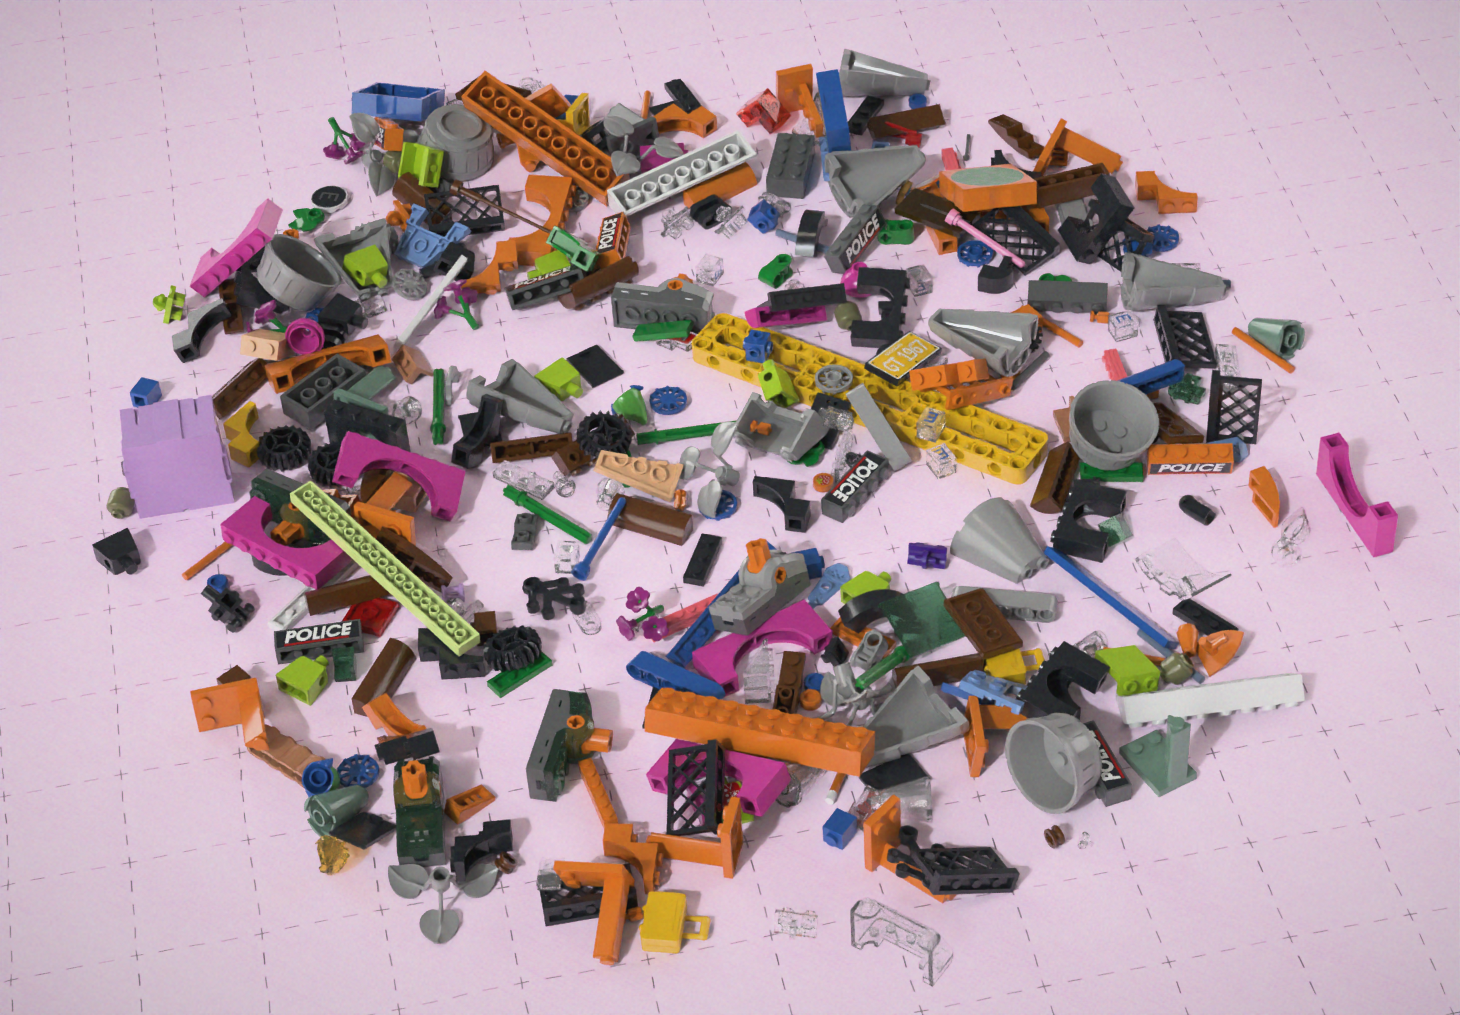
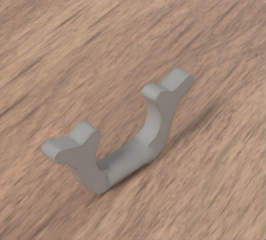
(452, 377)

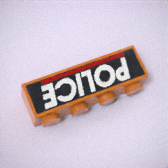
(390, 135)
(612, 239)
(1190, 459)

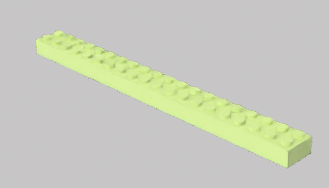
(385, 568)

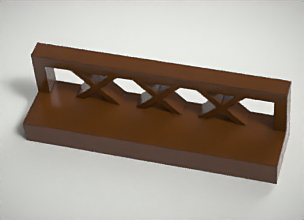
(239, 386)

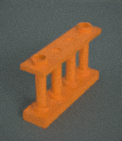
(975, 392)

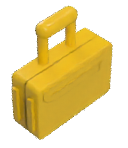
(1011, 665)
(665, 923)

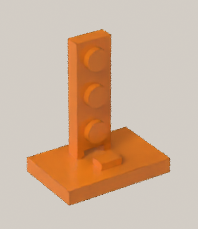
(795, 93)

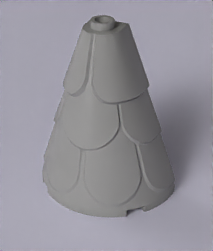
(873, 76)
(870, 174)
(1158, 282)
(991, 335)
(523, 398)
(913, 719)

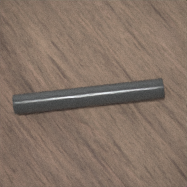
(1029, 370)

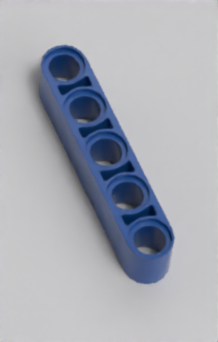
(664, 674)

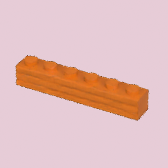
(597, 792)

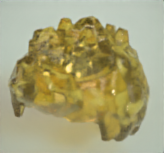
(331, 854)

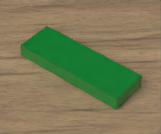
(662, 330)
(1132, 473)
(508, 681)

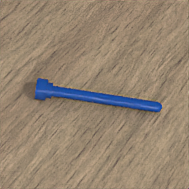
(582, 569)

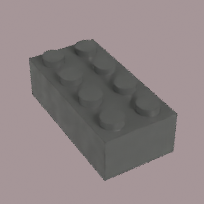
(790, 165)
(314, 393)

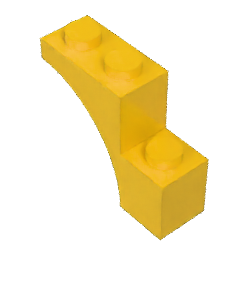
(237, 430)

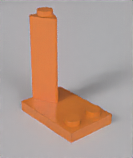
(554, 104)
(1080, 147)
(378, 510)
(232, 705)
(981, 718)
(882, 834)
(708, 852)
(616, 884)

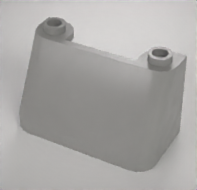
(791, 431)

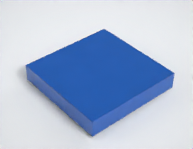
(953, 690)

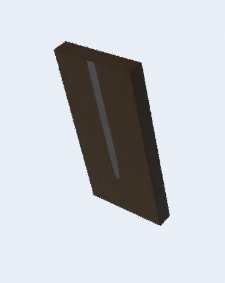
(932, 212)

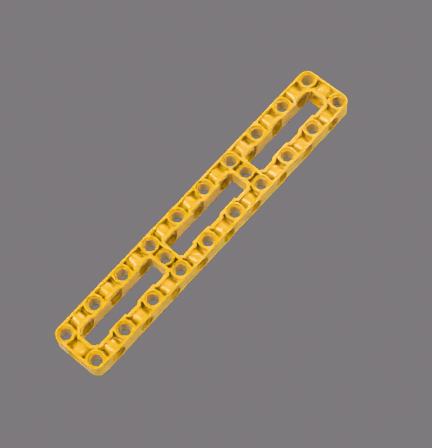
(1027, 443)

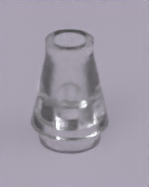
(564, 485)

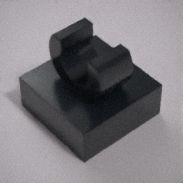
(885, 308)
(835, 652)

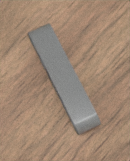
(878, 427)
(1019, 604)

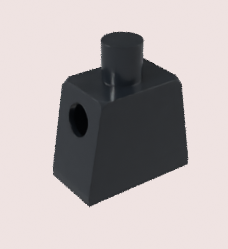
(450, 257)
(344, 313)
(118, 553)

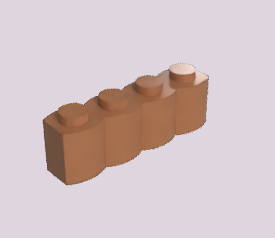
(285, 755)

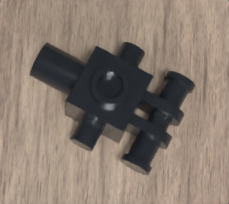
(227, 607)

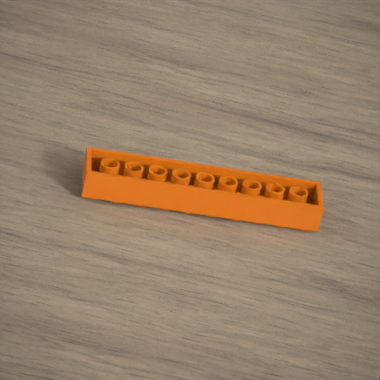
(542, 136)
(760, 731)

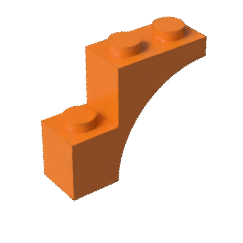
(699, 121)
(1168, 199)
(489, 280)
(949, 374)
(385, 714)
(622, 843)

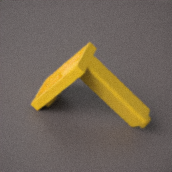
(578, 115)

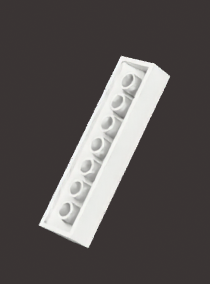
(680, 174)
(1211, 698)

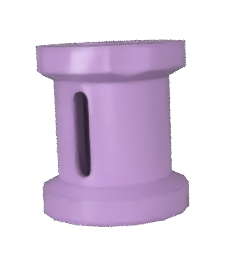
(453, 589)

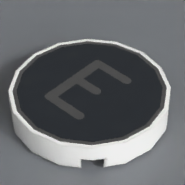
(329, 198)

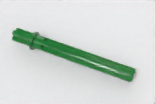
(438, 427)
(676, 433)
(522, 499)
(884, 666)

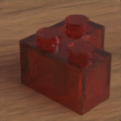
(766, 110)

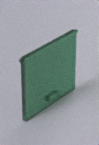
(921, 620)

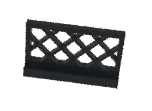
(478, 225)
(1129, 228)
(1031, 229)
(805, 297)
(1169, 339)
(1216, 404)
(713, 793)
(962, 879)
(585, 907)

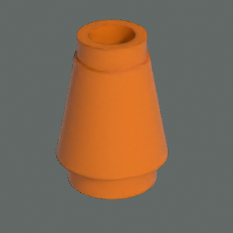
(1188, 638)

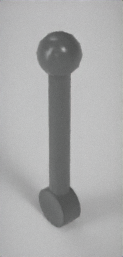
(966, 157)

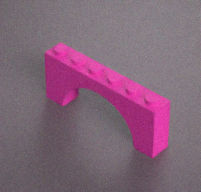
(216, 267)
(439, 480)
(1373, 523)
(309, 565)
(793, 625)
(760, 777)

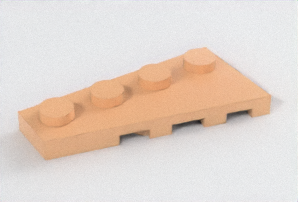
(645, 475)

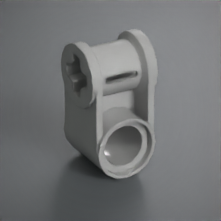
(867, 655)

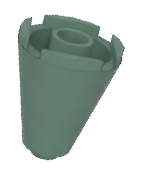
(1278, 335)
(334, 808)

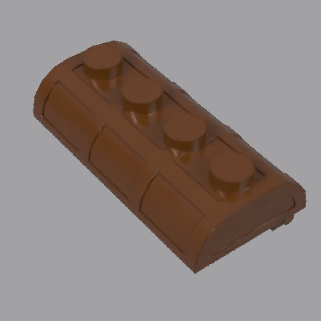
(598, 283)

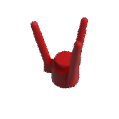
(911, 137)

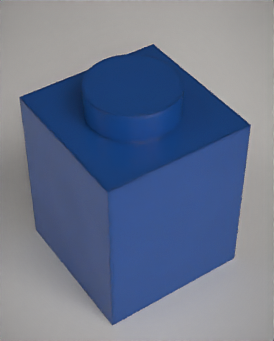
(145, 392)
(813, 562)
(839, 829)

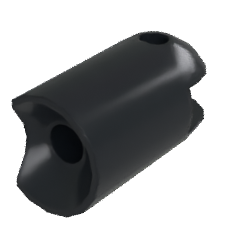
(1196, 510)

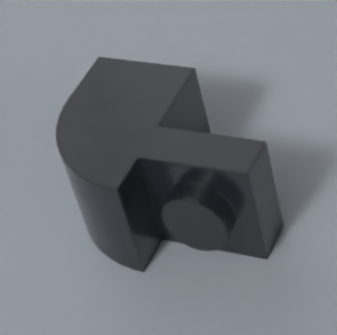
(996, 279)

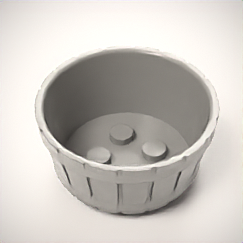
(464, 140)
(296, 273)
(1111, 424)
(1053, 761)

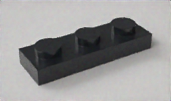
(681, 95)
(869, 108)
(702, 559)
(1202, 618)

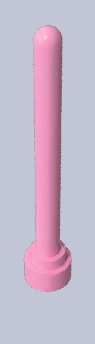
(955, 218)

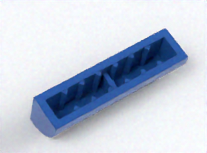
(1157, 377)

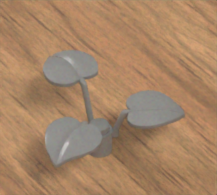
(365, 129)
(628, 163)
(710, 494)
(845, 677)
(826, 693)
(440, 925)

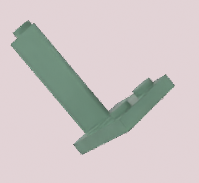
(365, 390)
(1162, 761)

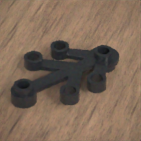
(533, 586)
(908, 837)

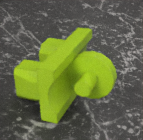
(174, 298)

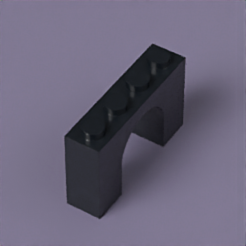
(1114, 211)
(888, 283)
(248, 289)
(345, 417)
(1084, 501)
(1064, 664)

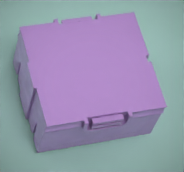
(175, 457)

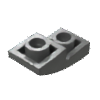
(524, 531)

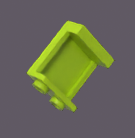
(422, 162)
(1130, 669)

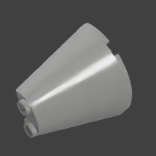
(337, 247)
(998, 541)

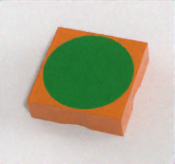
(987, 187)

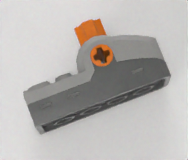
(670, 301)
(766, 585)

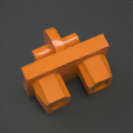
(399, 215)

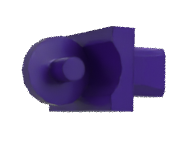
(927, 555)

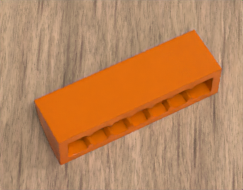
(723, 185)

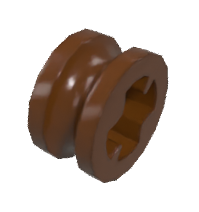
(1054, 836)
(506, 863)

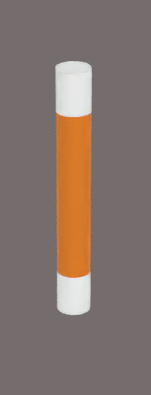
(834, 789)

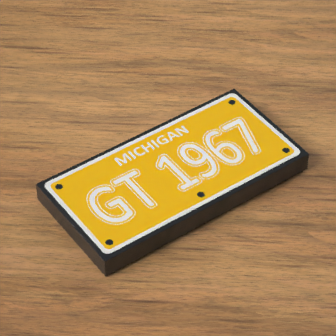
(902, 355)

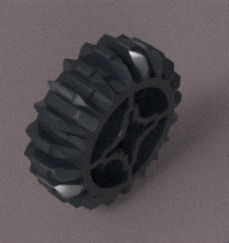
(609, 432)
(284, 448)
(323, 463)
(512, 648)

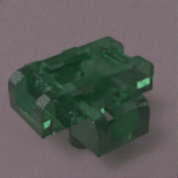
(1193, 391)

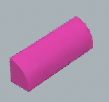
(761, 316)

